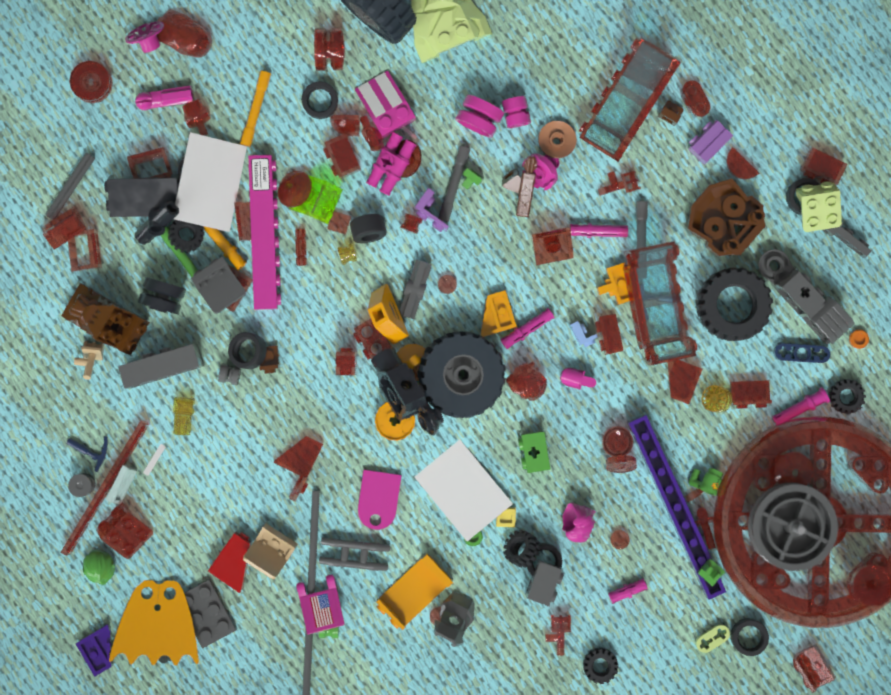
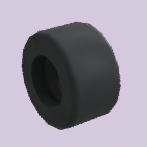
(368, 228)

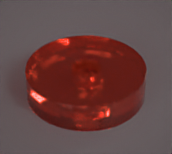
(621, 463)

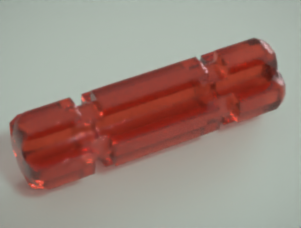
(300, 244)

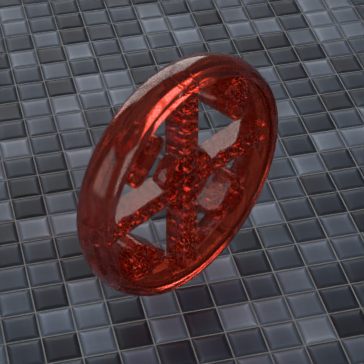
(746, 471)

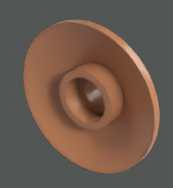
(561, 131)

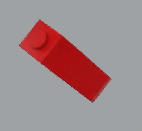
(229, 564)

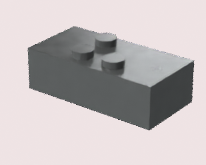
(160, 366)

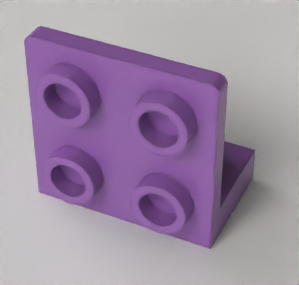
(427, 201)

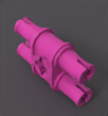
(383, 164)

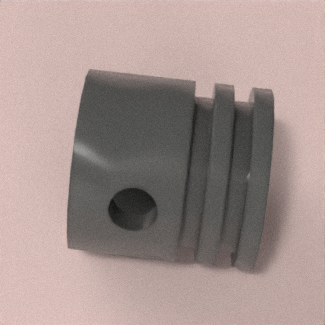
(81, 485)

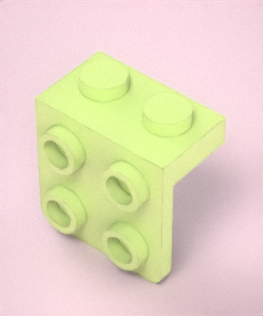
(820, 206)

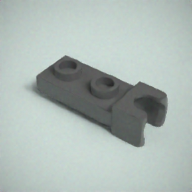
(846, 236)

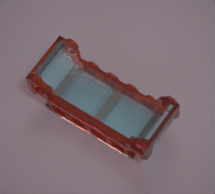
(629, 98)
(657, 303)

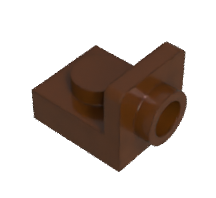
(671, 113)
(271, 361)

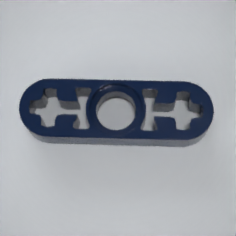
(787, 357)

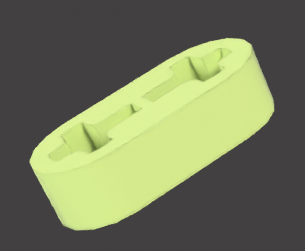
(715, 642)

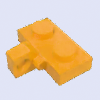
(615, 284)

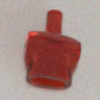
(196, 115)
(371, 135)

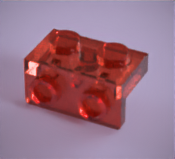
(609, 333)
(750, 393)
(813, 668)

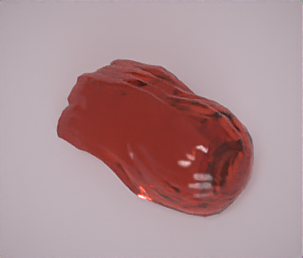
(184, 34)

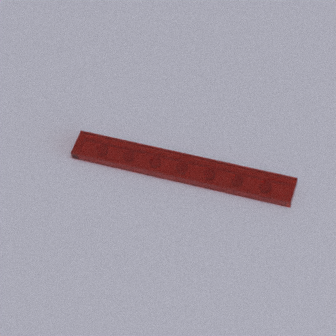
(105, 488)

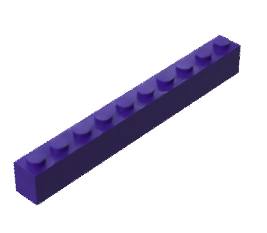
(673, 501)

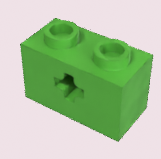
(538, 441)

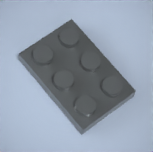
(208, 614)

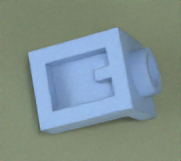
(579, 332)

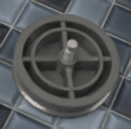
(792, 526)

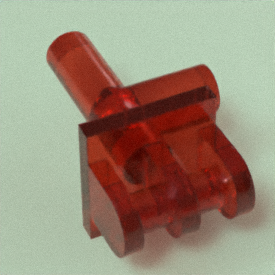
(615, 185)
(704, 520)
(559, 625)

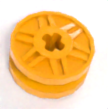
(391, 432)

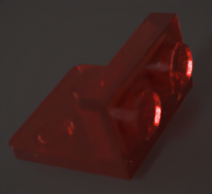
(123, 531)

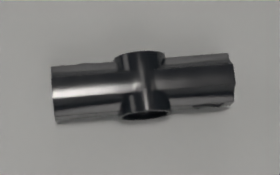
(156, 222)

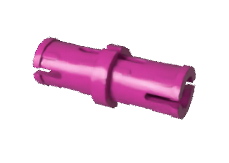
(627, 591)

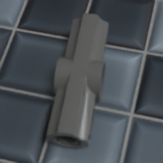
(415, 289)

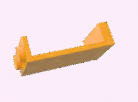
(413, 591)

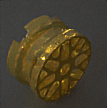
(717, 399)

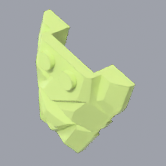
(446, 25)

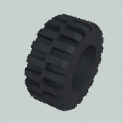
(753, 286)

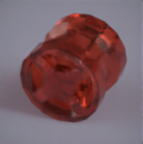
(411, 223)

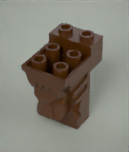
(105, 319)

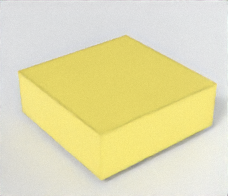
(506, 518)

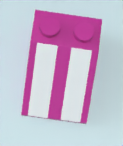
(385, 104)

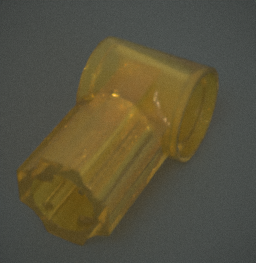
(183, 413)

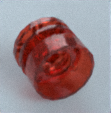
(879, 579)

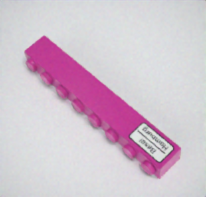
(263, 232)

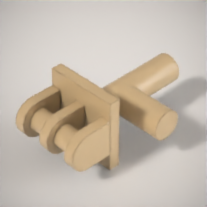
(90, 352)

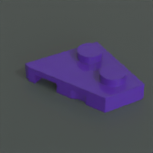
(97, 650)

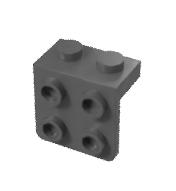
(218, 285)

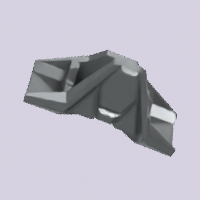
(460, 608)

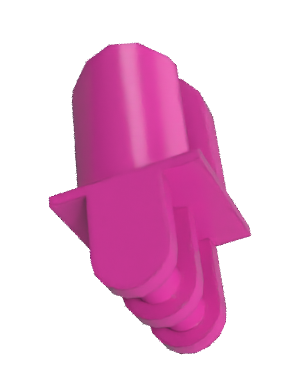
(575, 378)

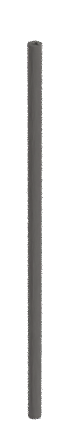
(311, 588)

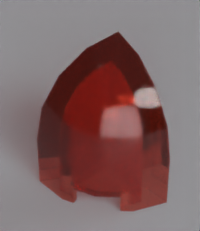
(346, 124)

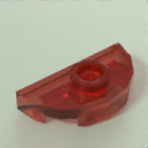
(739, 165)
(299, 487)

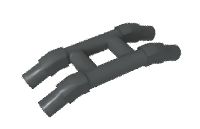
(362, 564)

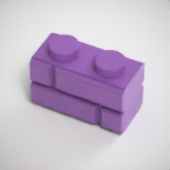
(710, 142)

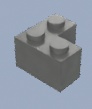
(543, 583)

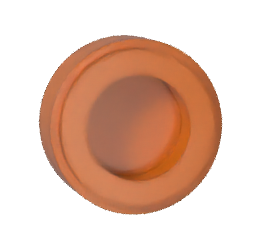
(858, 339)

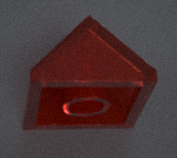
(552, 246)

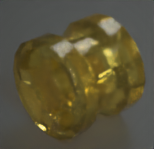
(347, 254)

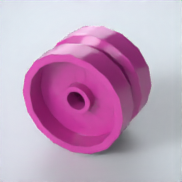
(479, 116)

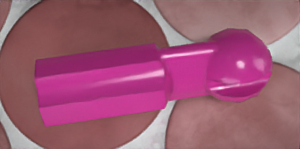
(164, 98)

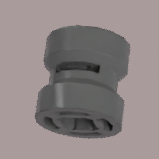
(234, 374)

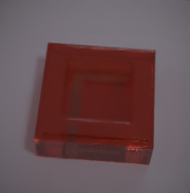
(339, 223)

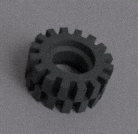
(181, 244)
(858, 393)
(529, 551)
(590, 659)

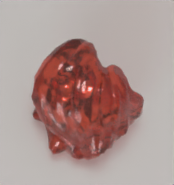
(527, 381)

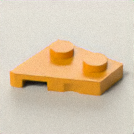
(497, 314)

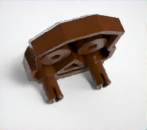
(714, 209)

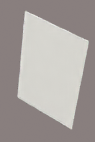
(209, 182)
(463, 490)

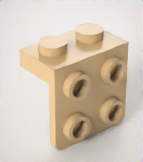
(270, 551)

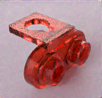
(695, 99)

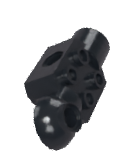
(403, 391)

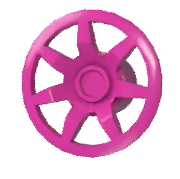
(147, 39)

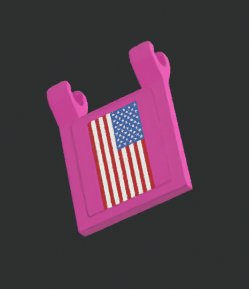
(321, 609)

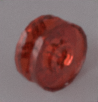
(101, 85)

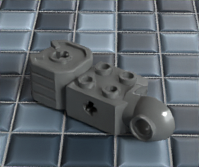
(821, 314)

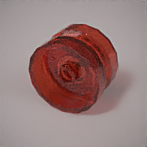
(329, 49)

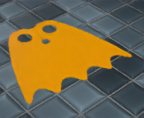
(156, 632)

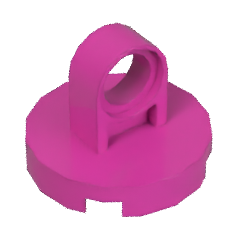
(546, 171)

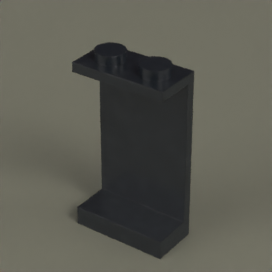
(139, 195)

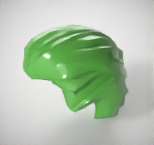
(98, 566)

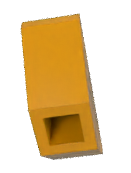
(386, 315)

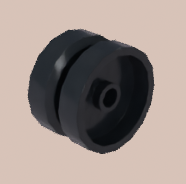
(161, 296)

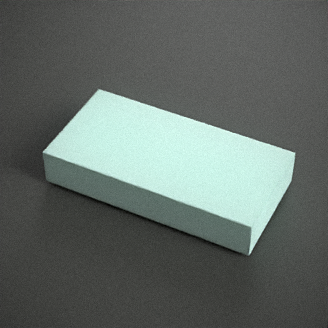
(121, 484)

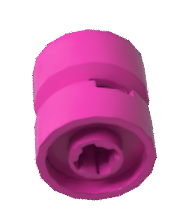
(516, 112)

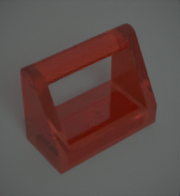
(148, 156)
(63, 228)
(94, 251)

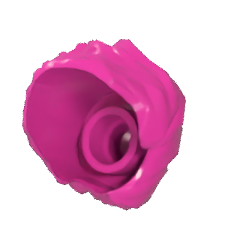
(578, 522)

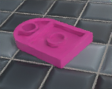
(378, 496)

